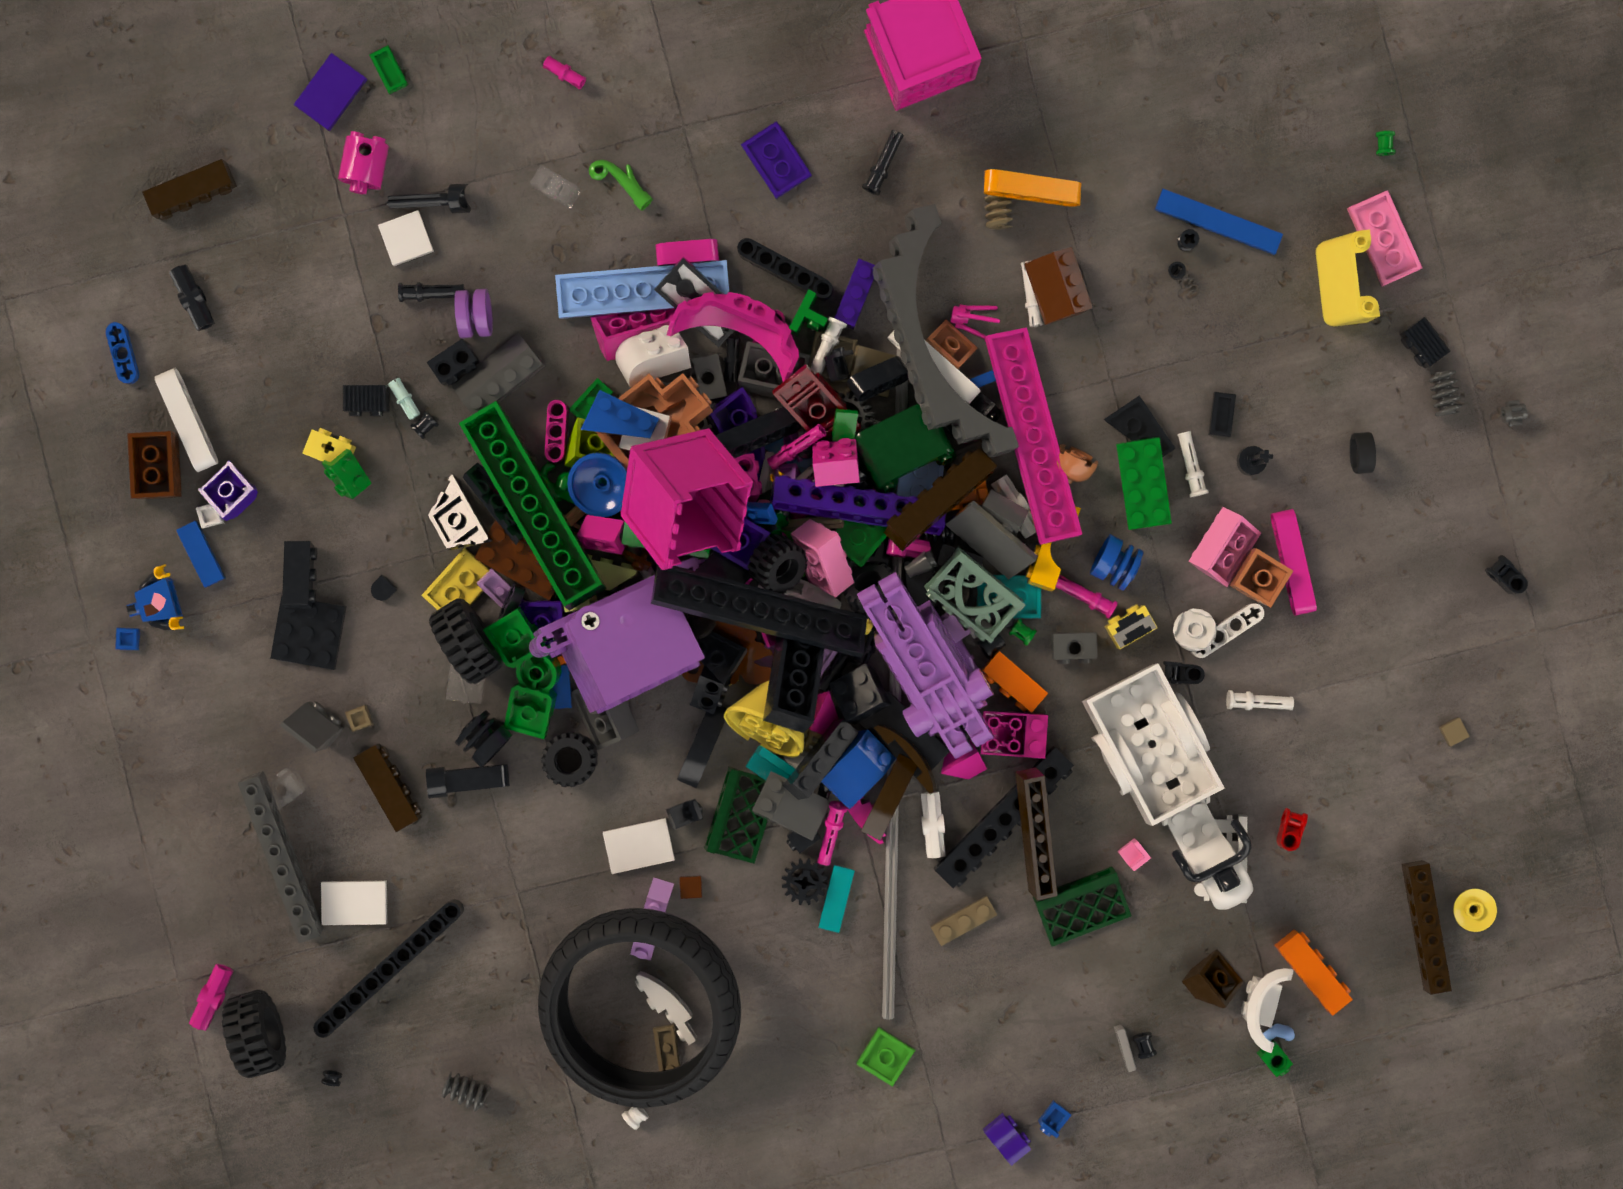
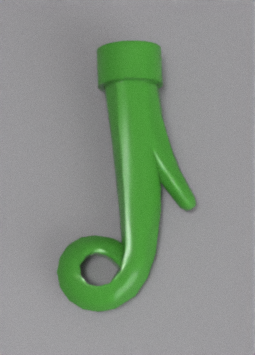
(627, 181)

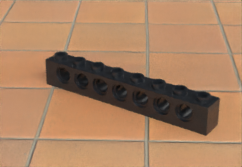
(945, 867)

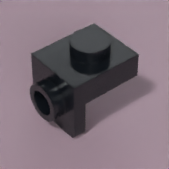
(837, 365)
(684, 813)

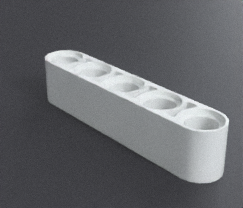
(958, 381)
(186, 419)

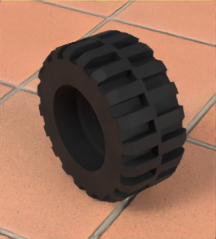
(464, 641)
(254, 1033)

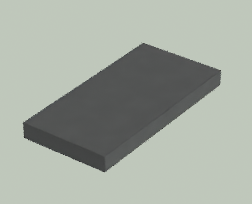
(991, 540)

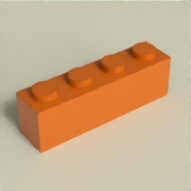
(1313, 972)

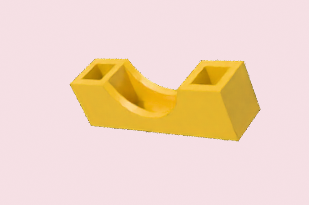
(1044, 571)

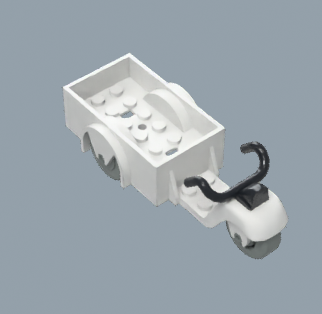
(1159, 752)

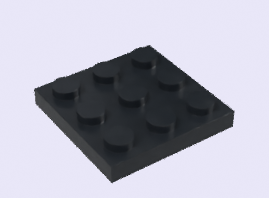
(309, 635)

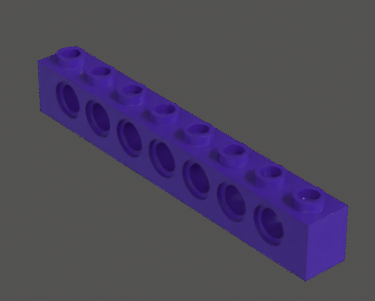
(847, 509)

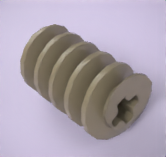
(997, 212)

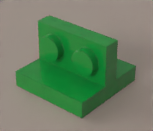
(805, 314)

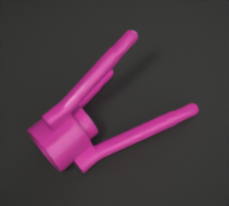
(961, 315)

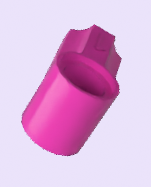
(912, 550)

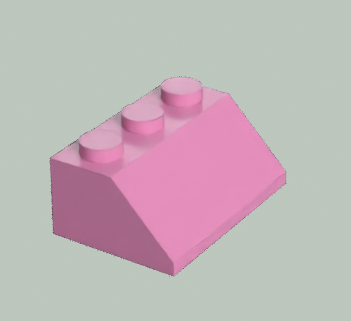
(1225, 546)

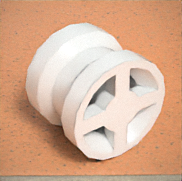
(635, 1116)

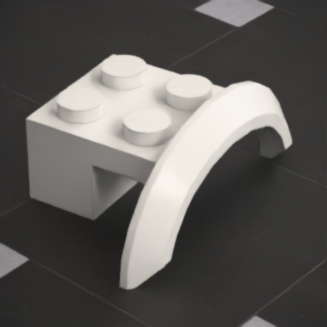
(1262, 1004)

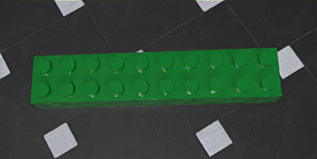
(532, 506)

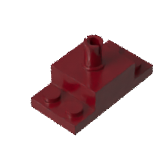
(810, 400)

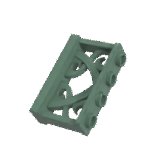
(967, 567)

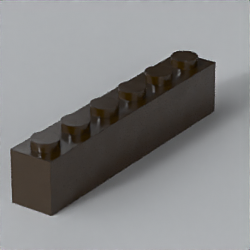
(940, 499)
(1036, 833)

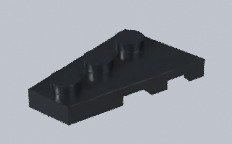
(1138, 423)

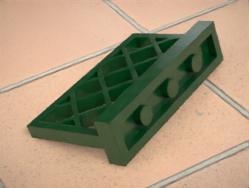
(722, 815)
(1077, 889)

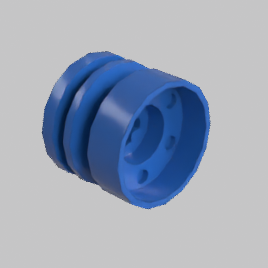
(1116, 562)

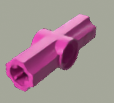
(211, 997)

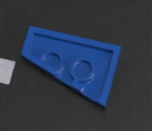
(618, 417)

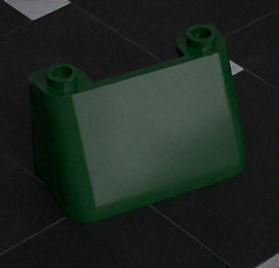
(901, 447)

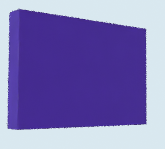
(330, 92)
(776, 160)

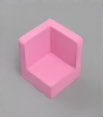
(1134, 854)

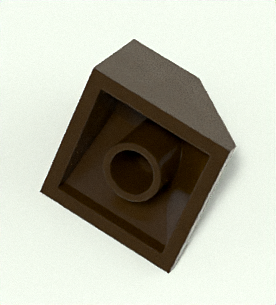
(1213, 980)

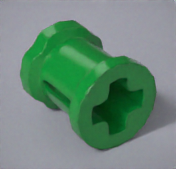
(1385, 143)
(1022, 632)

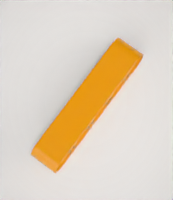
(1032, 188)

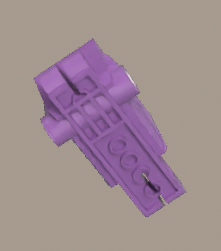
(928, 667)

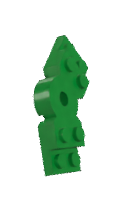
(533, 697)

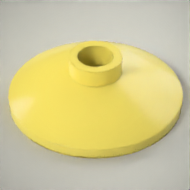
(1484, 914)

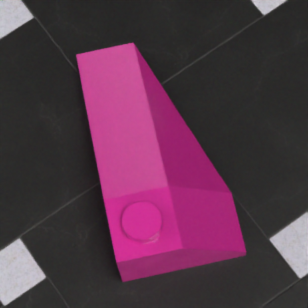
(616, 328)

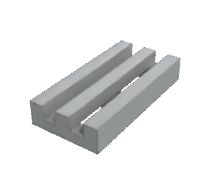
(1125, 1048)

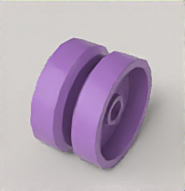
(473, 313)

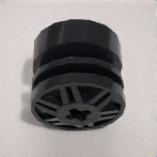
(483, 738)

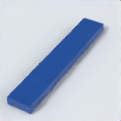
(1218, 221)

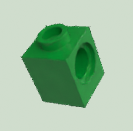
(1282, 1067)

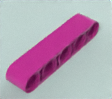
(1293, 556)

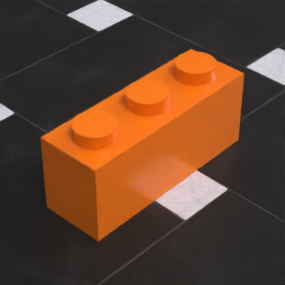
(1014, 682)

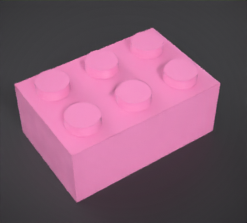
(826, 558)

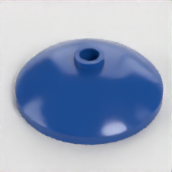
(587, 489)

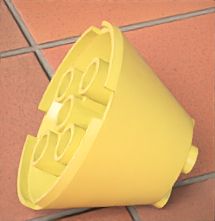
(747, 720)

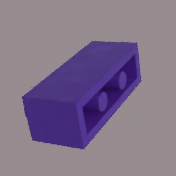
(856, 293)

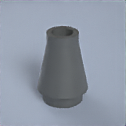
(923, 563)

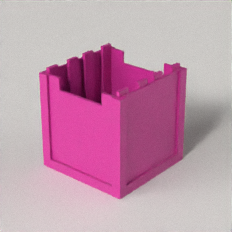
(921, 48)
(685, 496)

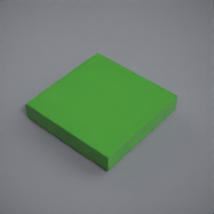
(885, 1056)

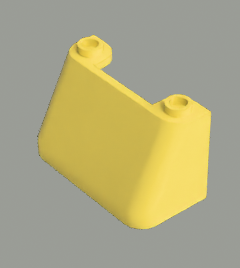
(1340, 282)

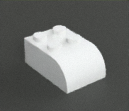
(653, 354)

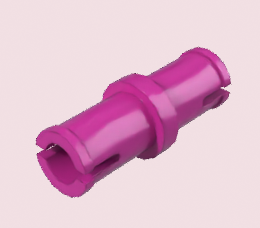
(564, 72)

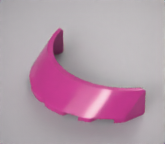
(742, 315)

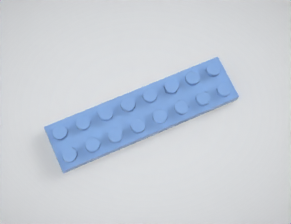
(624, 289)

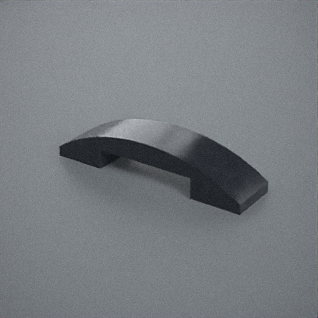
(702, 747)

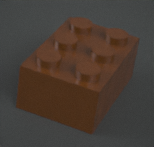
(154, 465)

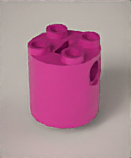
(360, 170)

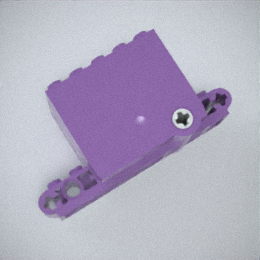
(622, 644)

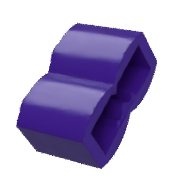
(1007, 1139)

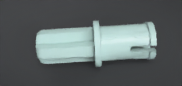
(404, 399)

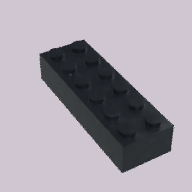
(793, 684)

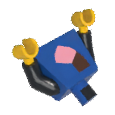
(157, 601)

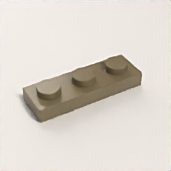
(963, 920)

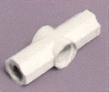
(1007, 489)
(933, 825)

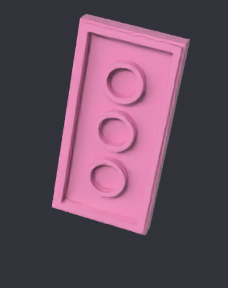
(1390, 246)

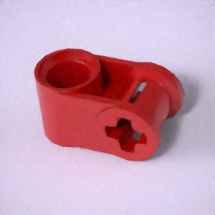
(1291, 828)

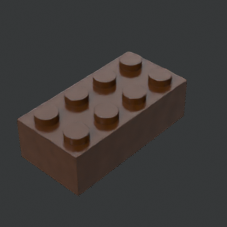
(515, 562)

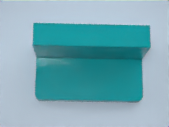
(764, 762)

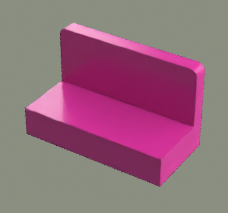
(601, 534)

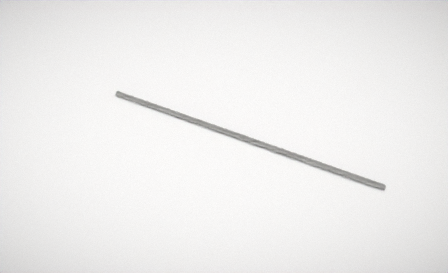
(892, 829)

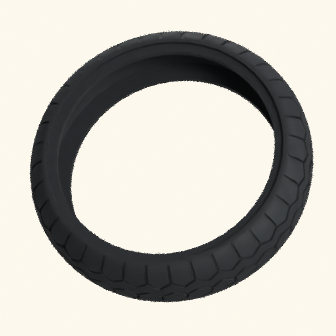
(592, 1070)

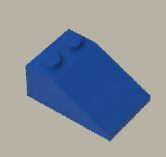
(858, 768)

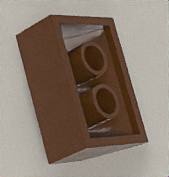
(1058, 286)

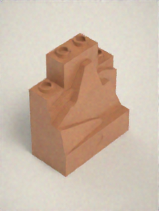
(677, 400)

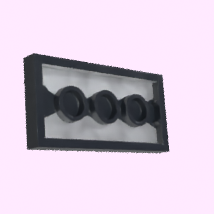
(687, 283)

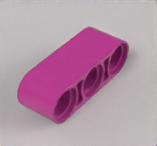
(693, 250)
(551, 422)

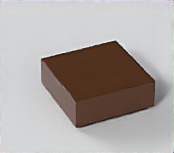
(690, 887)

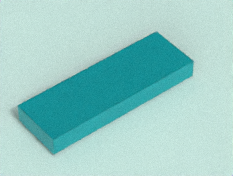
(836, 898)

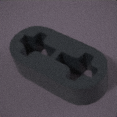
(512, 600)

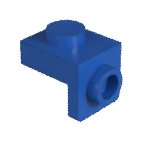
(1053, 1119)

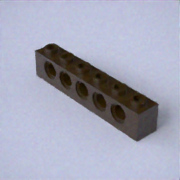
(1426, 927)

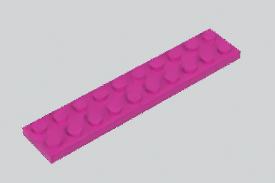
(1038, 447)

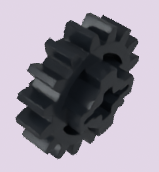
(814, 883)

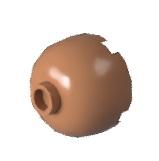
(1076, 464)

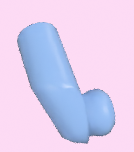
(1280, 1031)

